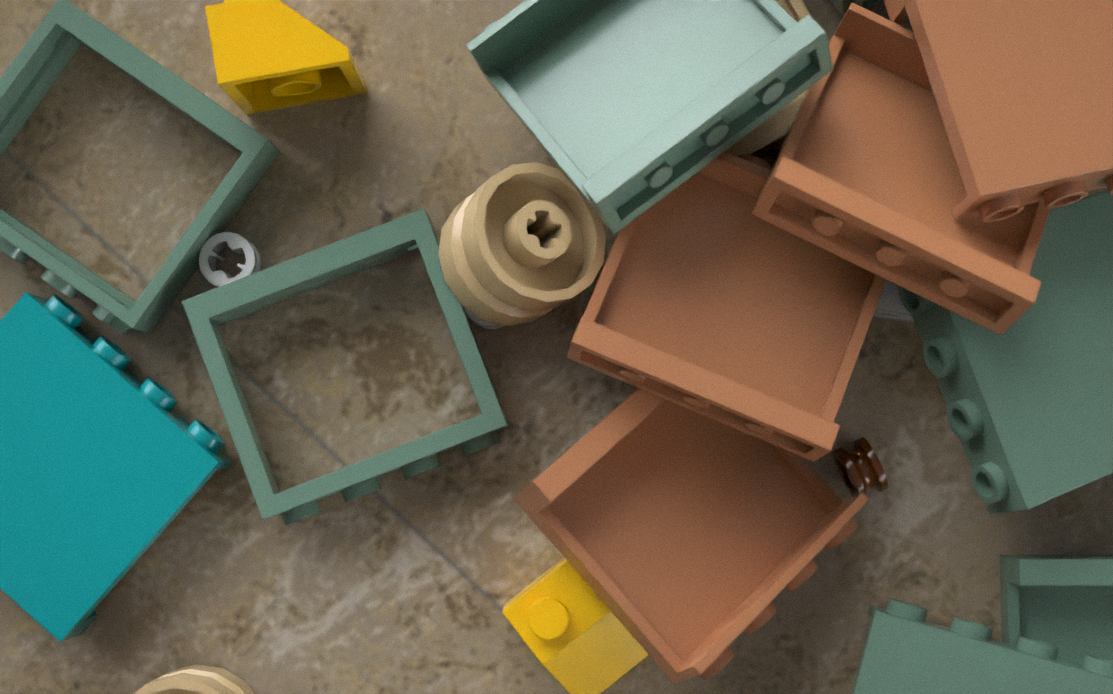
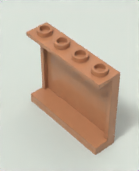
(1020, 96)
(879, 182)
(730, 312)
(686, 527)

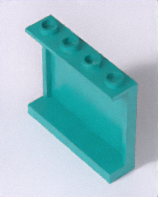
(85, 464)

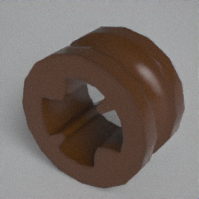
(860, 468)

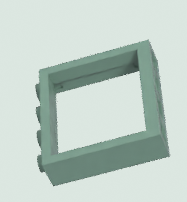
(23, 89)
(306, 274)

